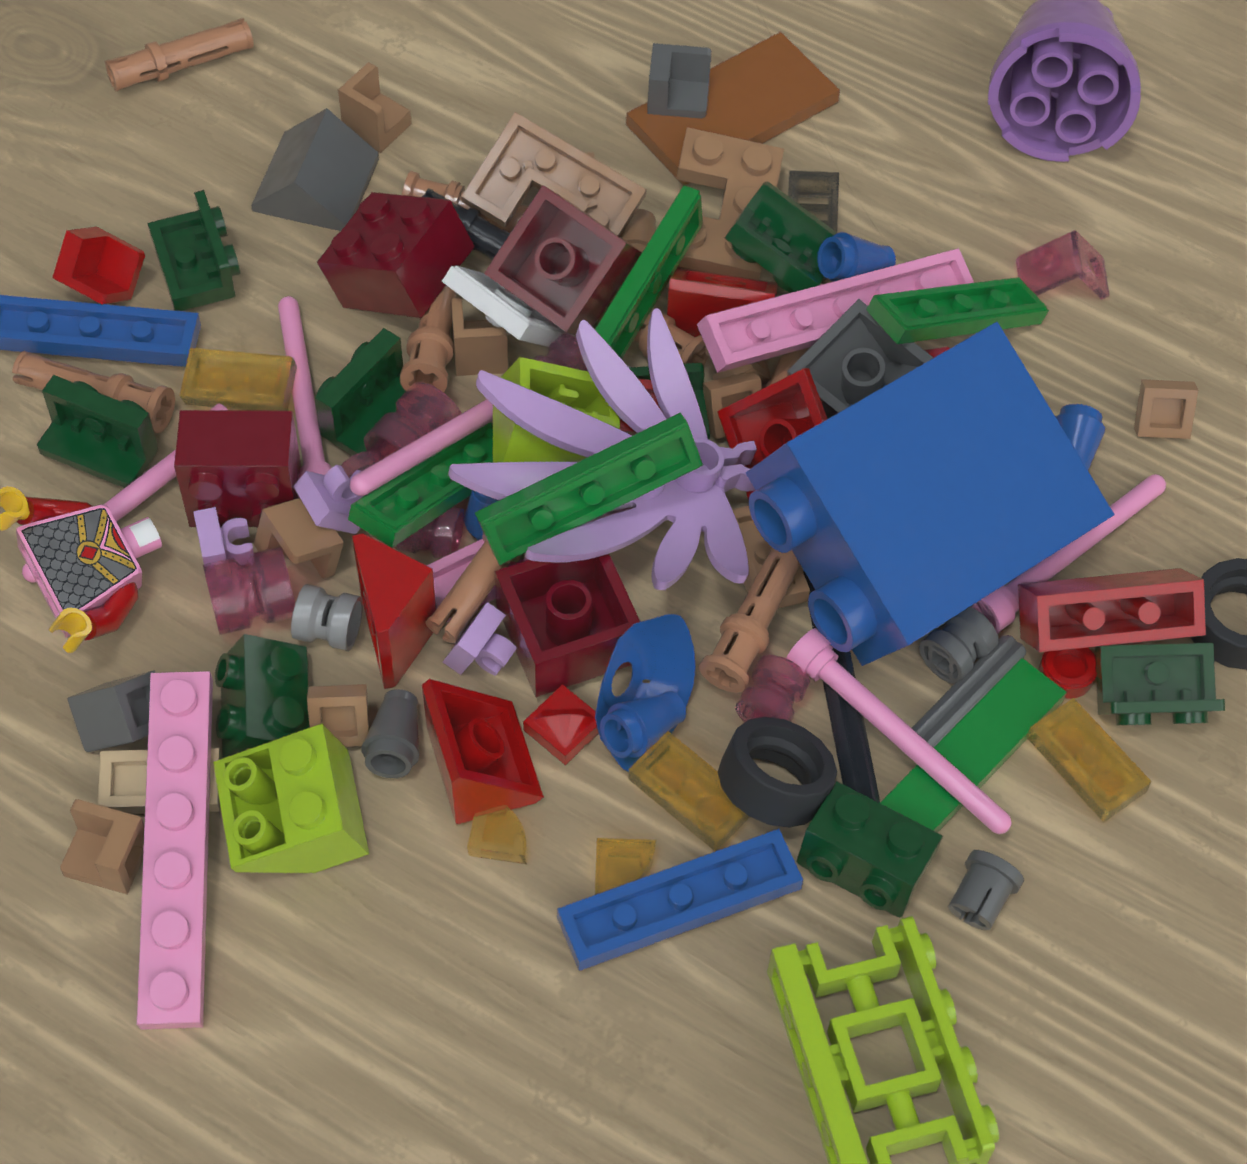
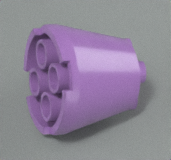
(1064, 81)

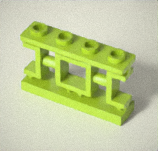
(929, 1033)

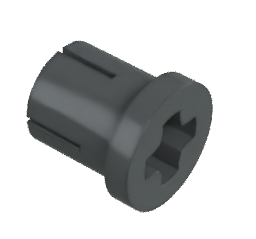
(984, 889)

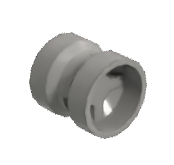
(327, 617)

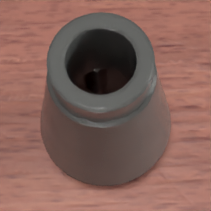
(393, 736)

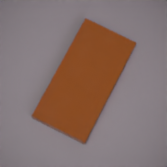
(748, 99)

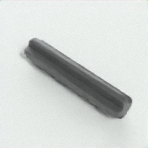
(969, 690)

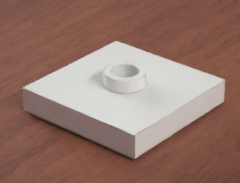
(502, 307)

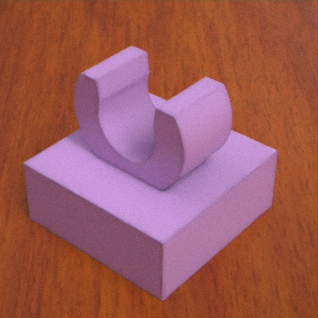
(328, 498)
(217, 541)
(482, 644)

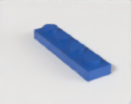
(97, 330)
(679, 899)

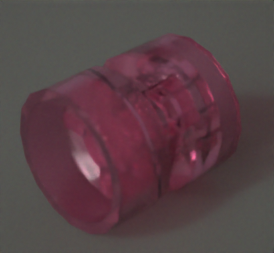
(416, 414)
(250, 590)

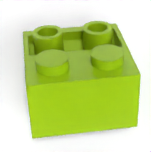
(559, 383)
(291, 805)

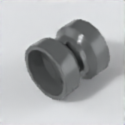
(958, 645)

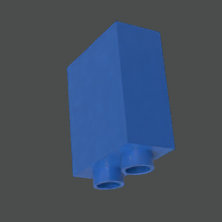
(925, 496)

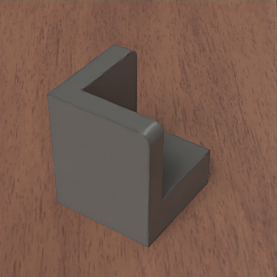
(679, 80)
(112, 712)

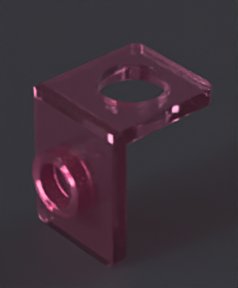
(1062, 262)

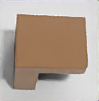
(369, 112)
(478, 344)
(299, 537)
(105, 847)

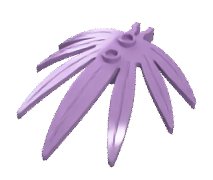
(690, 502)

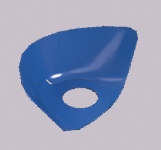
(657, 652)

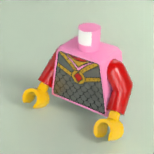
(79, 561)

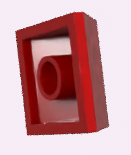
(701, 293)
(773, 415)
(396, 604)
(478, 750)

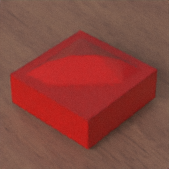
(562, 724)

